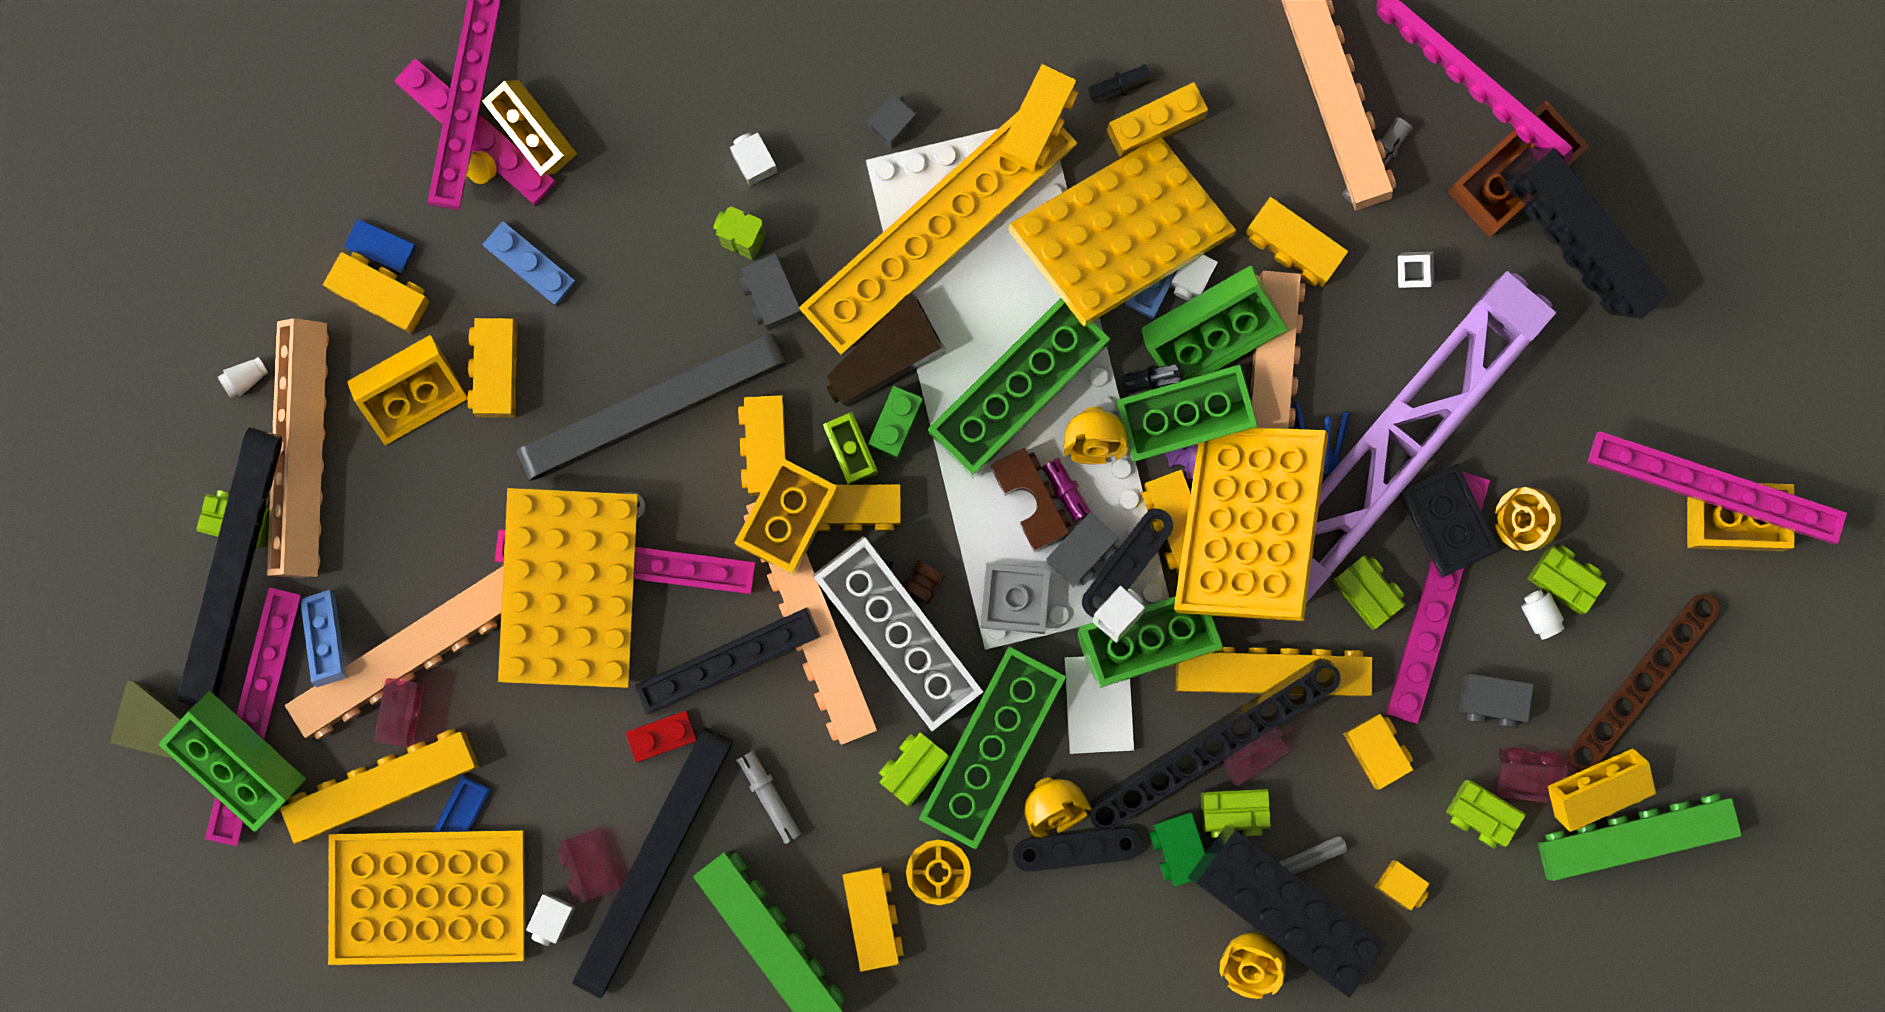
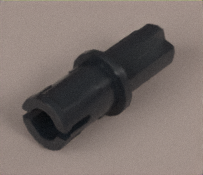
(1120, 84)
(1154, 377)

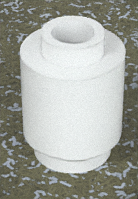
(1543, 614)

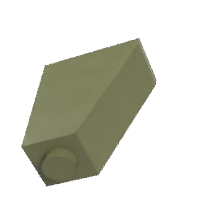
(143, 720)

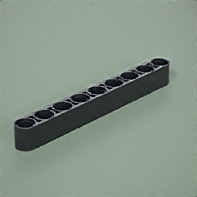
(230, 565)
(1222, 730)
(652, 862)

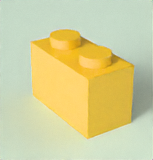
(1379, 751)

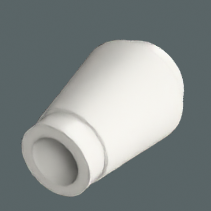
(242, 377)

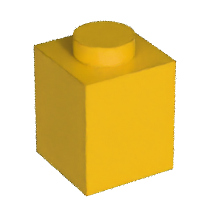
(1403, 886)

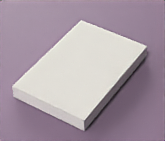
(1096, 716)

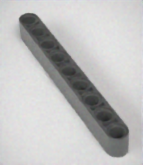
(651, 407)

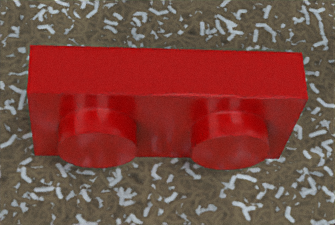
(661, 736)

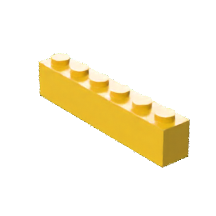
(1259, 671)
(378, 787)

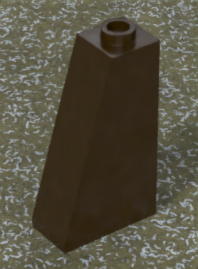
(888, 352)

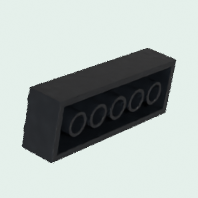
(1583, 233)
(1287, 911)

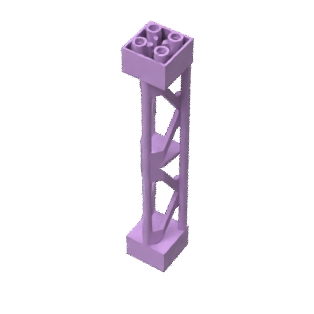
(1510, 312)

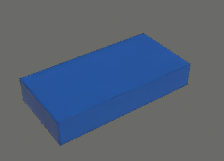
(380, 246)
(463, 806)

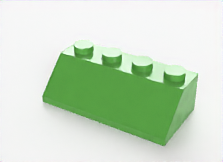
(1215, 326)
(1187, 413)
(1152, 643)
(232, 761)

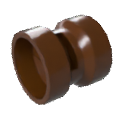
(923, 582)

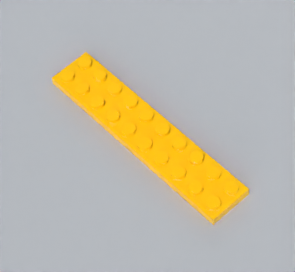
(924, 239)

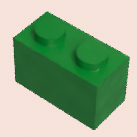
(1179, 847)

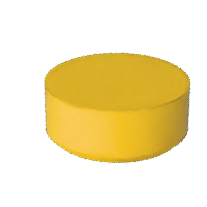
(481, 167)

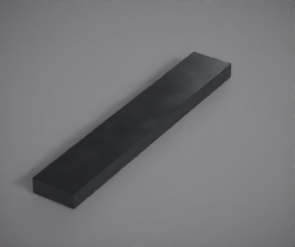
(727, 661)

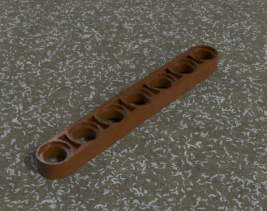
(1657, 674)

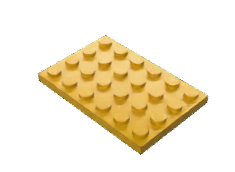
(1121, 230)
(1252, 524)
(567, 587)
(426, 897)

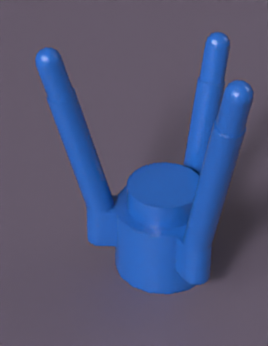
(1332, 457)

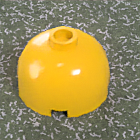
(1095, 436)
(1527, 518)
(1054, 805)
(938, 872)
(1253, 965)

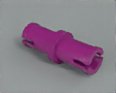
(1066, 489)

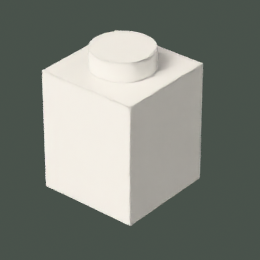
(753, 158)
(1416, 269)
(1193, 277)
(1119, 613)
(550, 919)

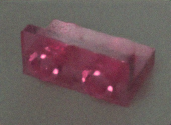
(399, 712)
(1255, 756)
(1528, 774)
(589, 865)

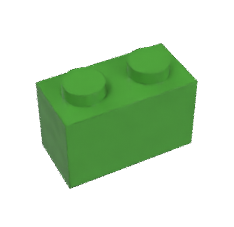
(895, 423)

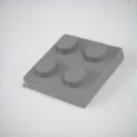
(1015, 598)

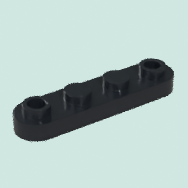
(1129, 559)
(1077, 849)

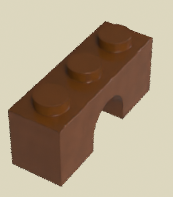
(1020, 473)

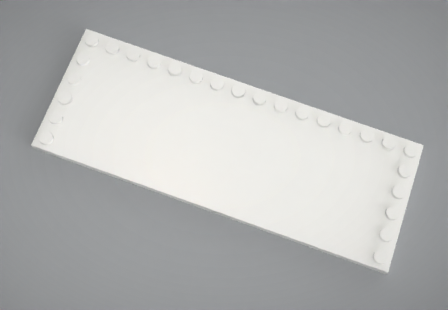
(979, 310)

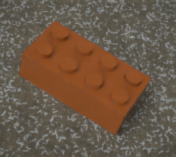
(1482, 188)

